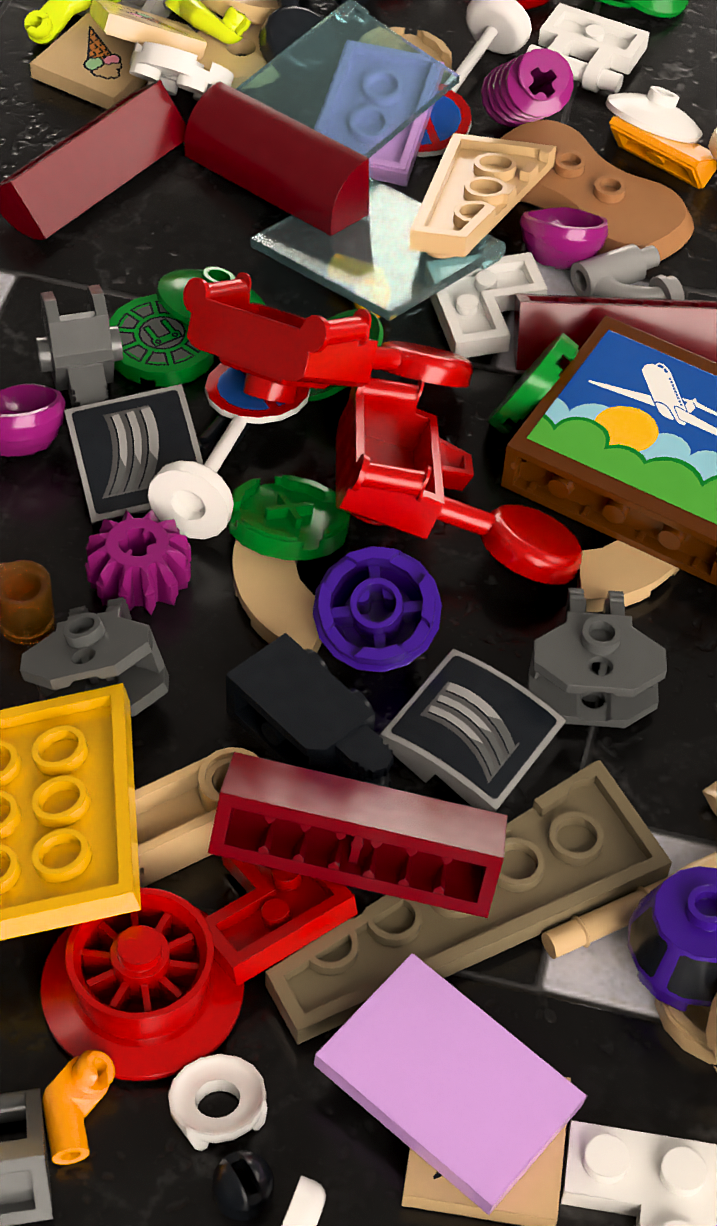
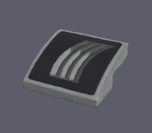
(126, 444)
(472, 730)

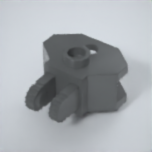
(79, 348)
(98, 653)
(597, 660)

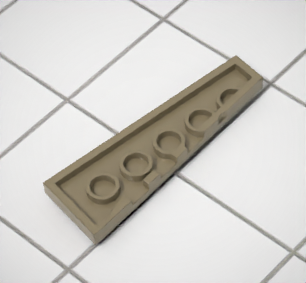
(560, 861)

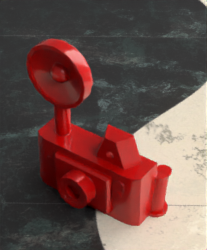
(295, 351)
(396, 475)

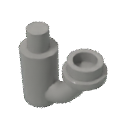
(615, 270)

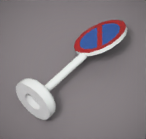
(496, 26)
(195, 491)

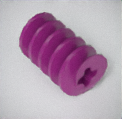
(527, 88)

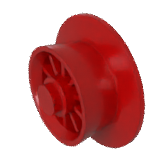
(140, 988)

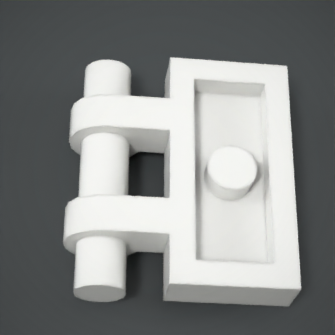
(599, 40)

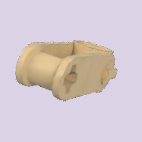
(179, 815)

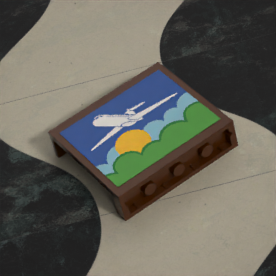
(628, 446)

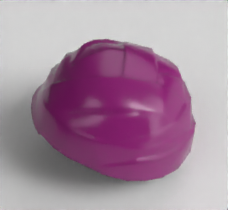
(562, 235)
(29, 418)

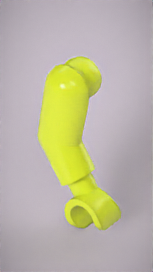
(48, 22)
(227, 30)

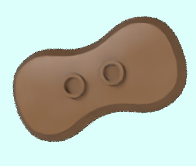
(634, 207)

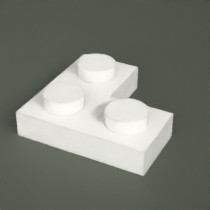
(473, 305)
(640, 1175)

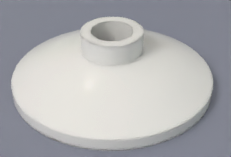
(655, 114)

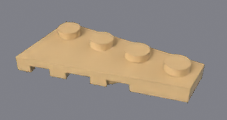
(475, 191)

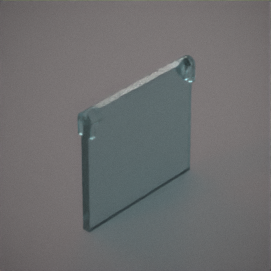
(352, 80)
(372, 256)

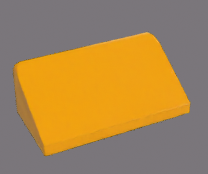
(683, 160)

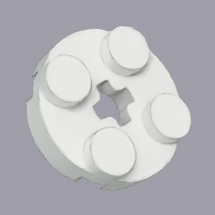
(175, 69)

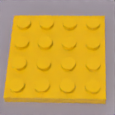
(67, 812)

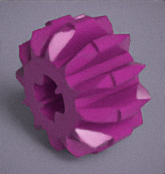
(138, 561)

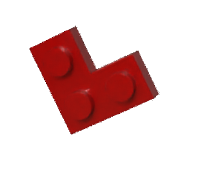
(274, 917)

